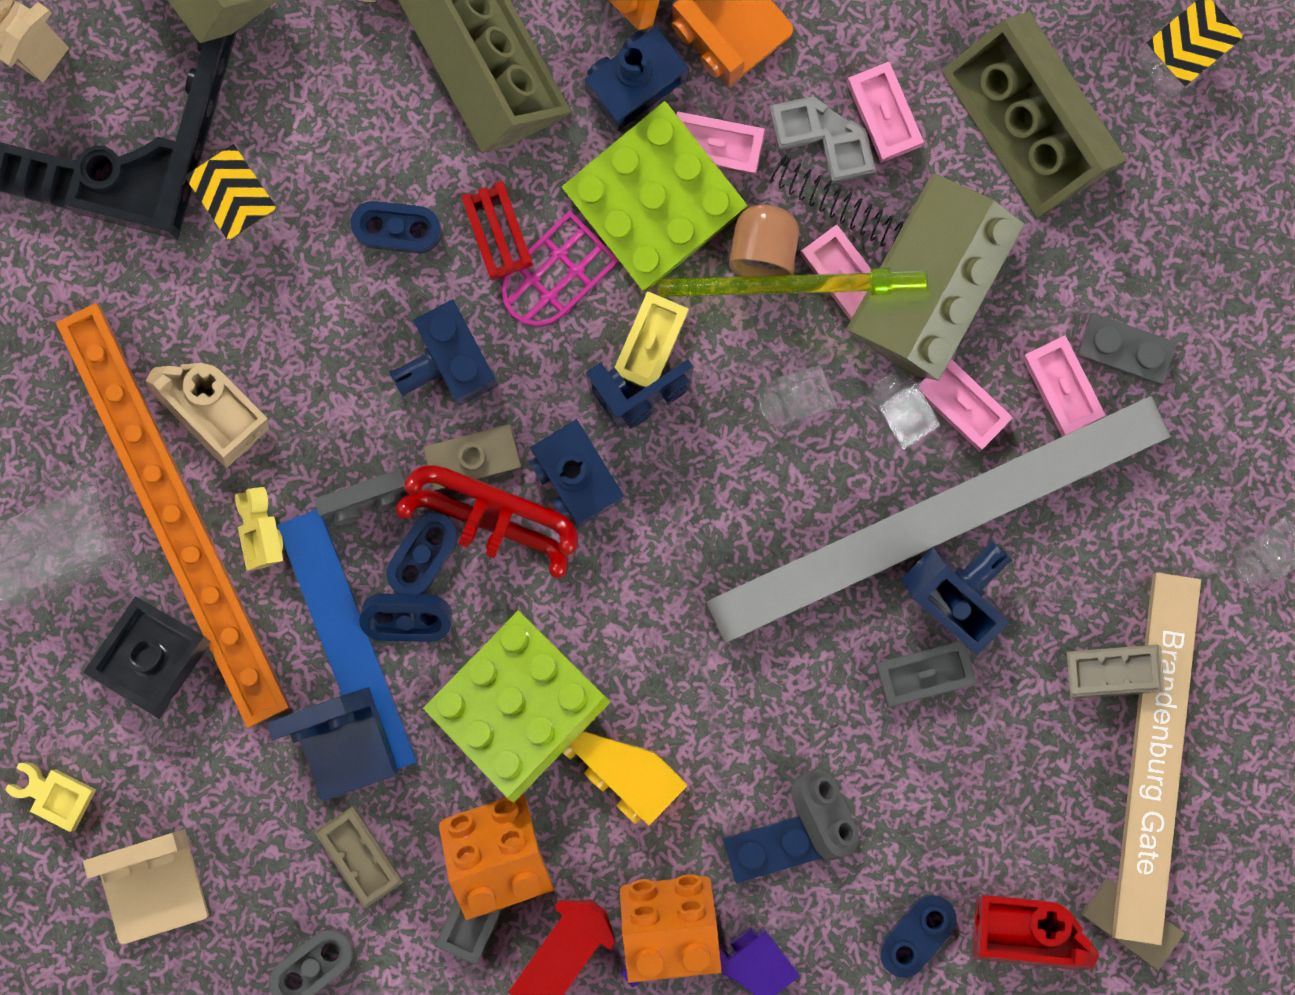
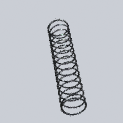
(838, 191)

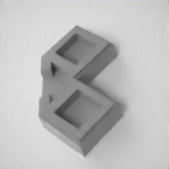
(843, 141)

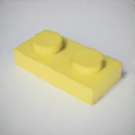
(651, 340)

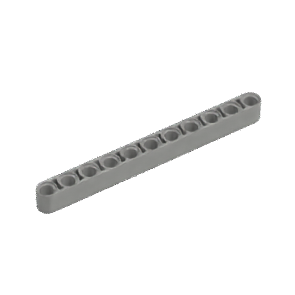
(937, 519)

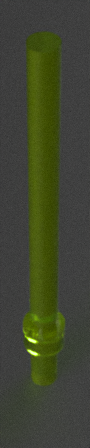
(879, 281)

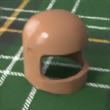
(765, 236)

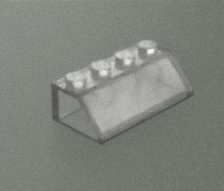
(57, 548)

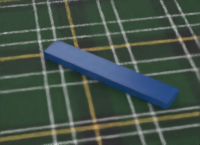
(338, 625)

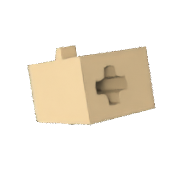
(29, 39)
(223, 422)

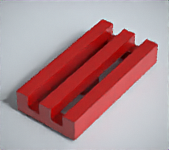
(485, 196)

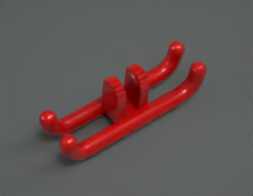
(492, 513)

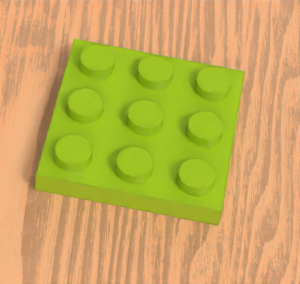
(655, 196)
(516, 706)

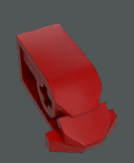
(1010, 934)
(566, 949)

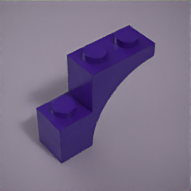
(753, 963)

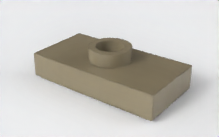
(476, 454)
(1115, 671)
(359, 856)
(1101, 913)

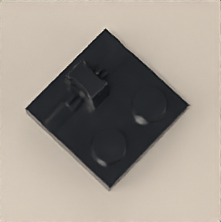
(147, 657)

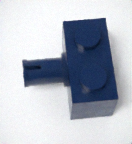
(635, 77)
(449, 356)
(576, 473)
(959, 595)

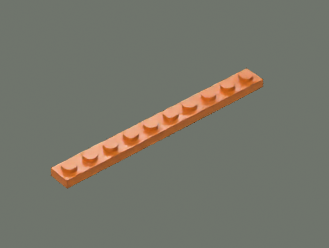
(173, 515)

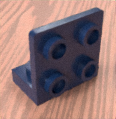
(613, 393)
(341, 742)

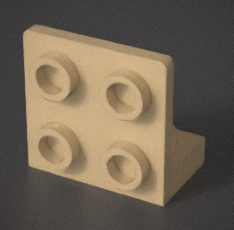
(150, 886)

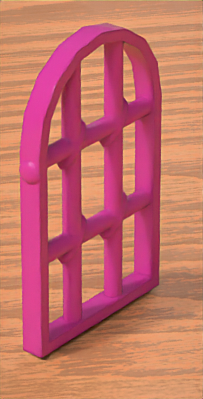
(557, 253)

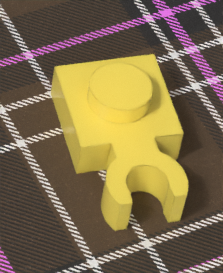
(259, 535)
(58, 797)

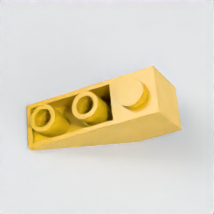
(631, 772)

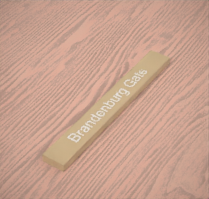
(1156, 764)

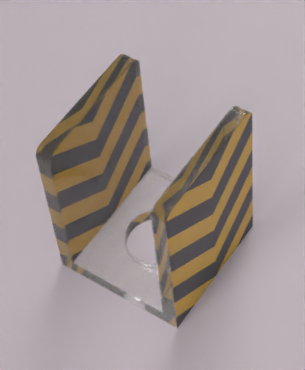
(1188, 47)
(235, 197)

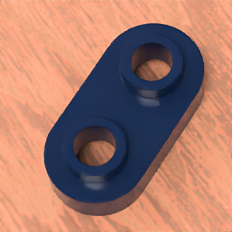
(397, 227)
(420, 553)
(406, 617)
(914, 933)

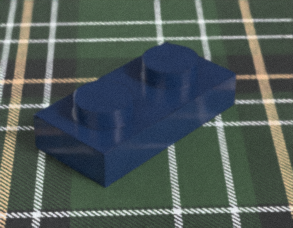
(769, 849)

